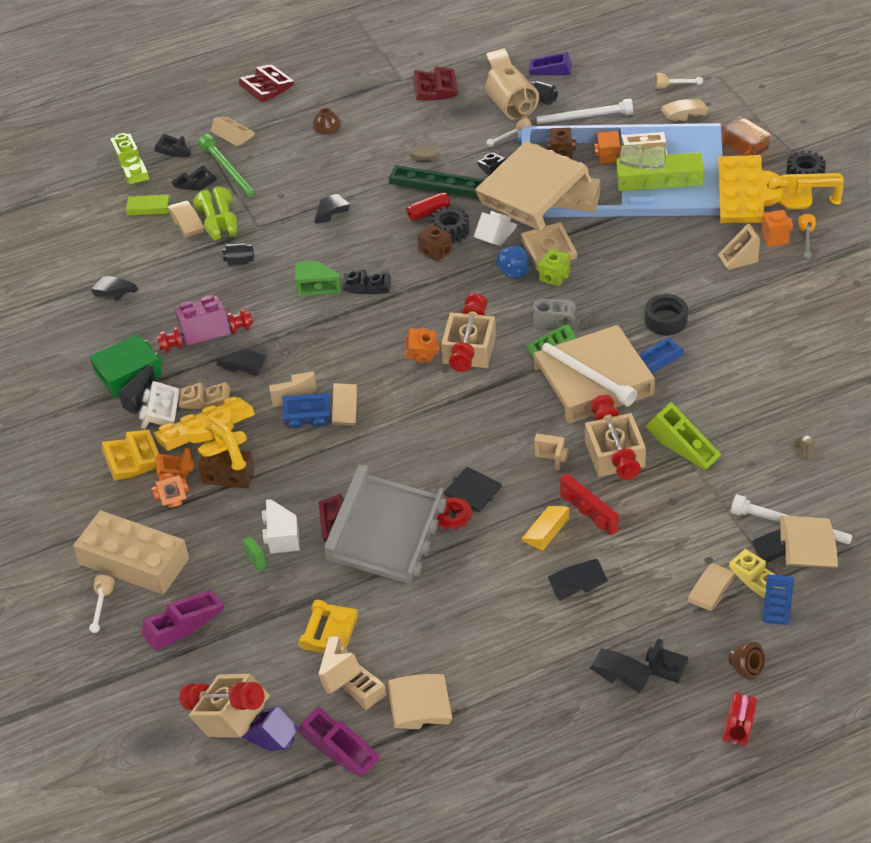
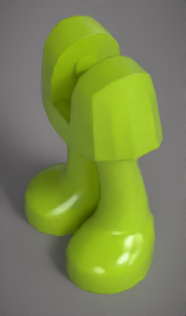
(218, 223)

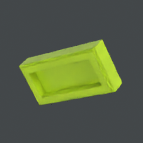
(147, 205)

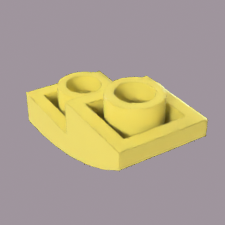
(751, 571)

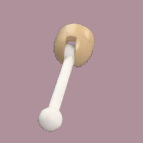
(662, 81)
(523, 122)
(102, 586)

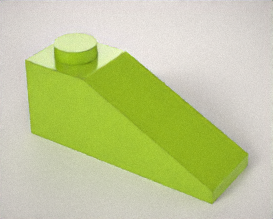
(682, 437)

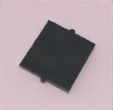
(473, 488)

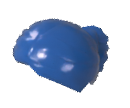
(513, 261)

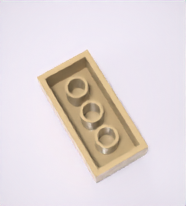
(131, 552)

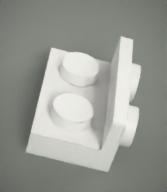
(159, 404)

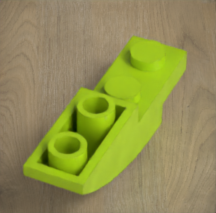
(129, 159)

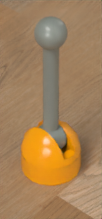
(807, 228)

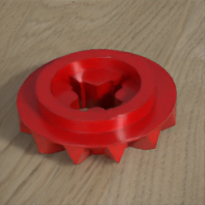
(460, 509)

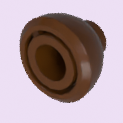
(326, 121)
(748, 660)

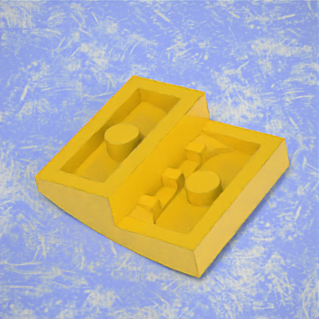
(131, 455)

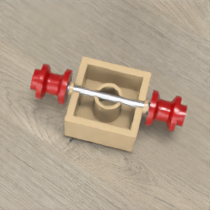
(469, 336)
(614, 441)
(225, 705)

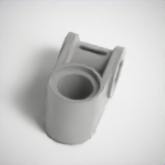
(551, 313)

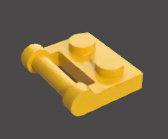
(339, 623)

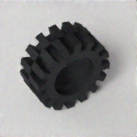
(805, 163)
(456, 218)

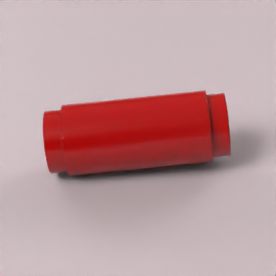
(428, 206)

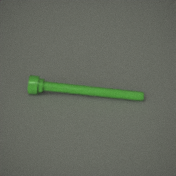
(208, 145)

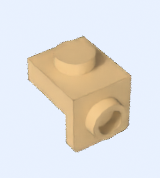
(551, 448)

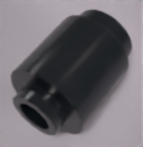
(547, 92)
(238, 254)

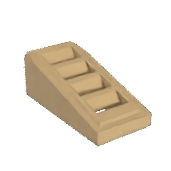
(372, 696)

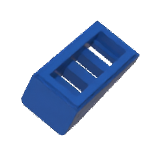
(778, 600)

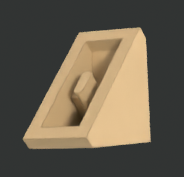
(741, 249)

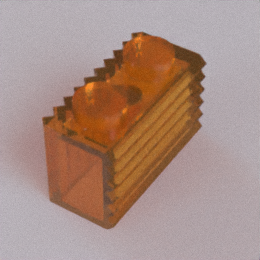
(745, 137)

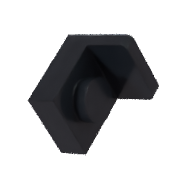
(665, 662)

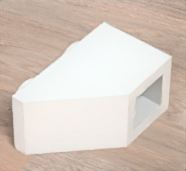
(494, 228)
(281, 530)

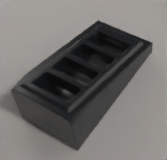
(133, 392)

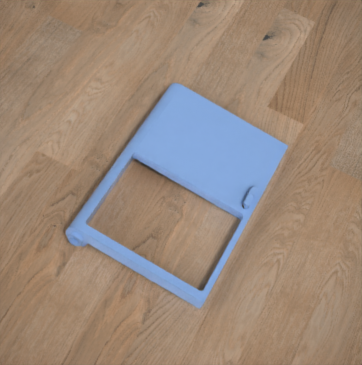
(652, 202)

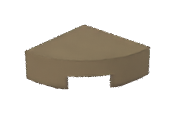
(424, 153)
(804, 446)

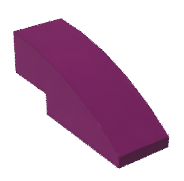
(181, 619)
(338, 742)

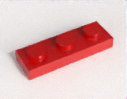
(589, 504)

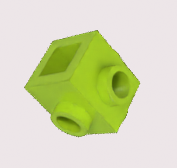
(554, 267)

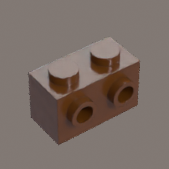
(218, 470)

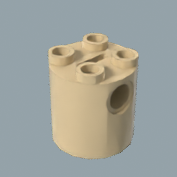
(511, 92)

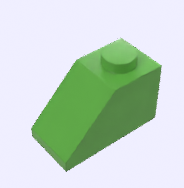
(316, 279)

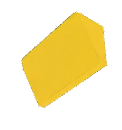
(546, 526)

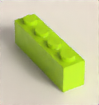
(679, 171)

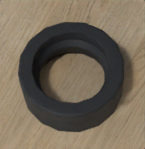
(666, 326)

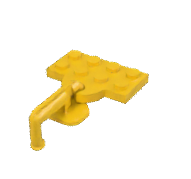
(748, 189)
(211, 427)

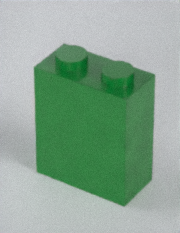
(123, 362)

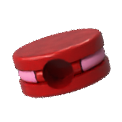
(739, 719)

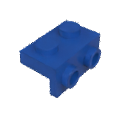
(306, 409)

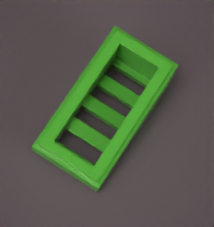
(557, 336)

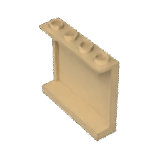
(530, 183)
(607, 354)

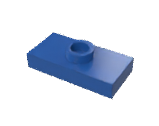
(661, 354)

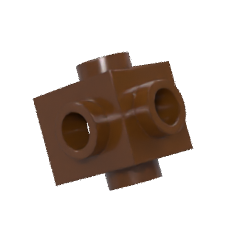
(561, 141)
(434, 242)

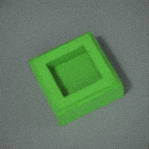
(254, 553)

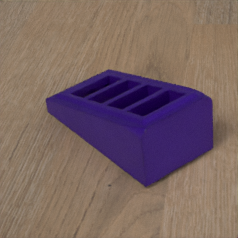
(551, 65)

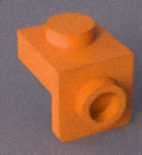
(177, 464)

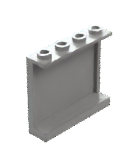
(384, 527)

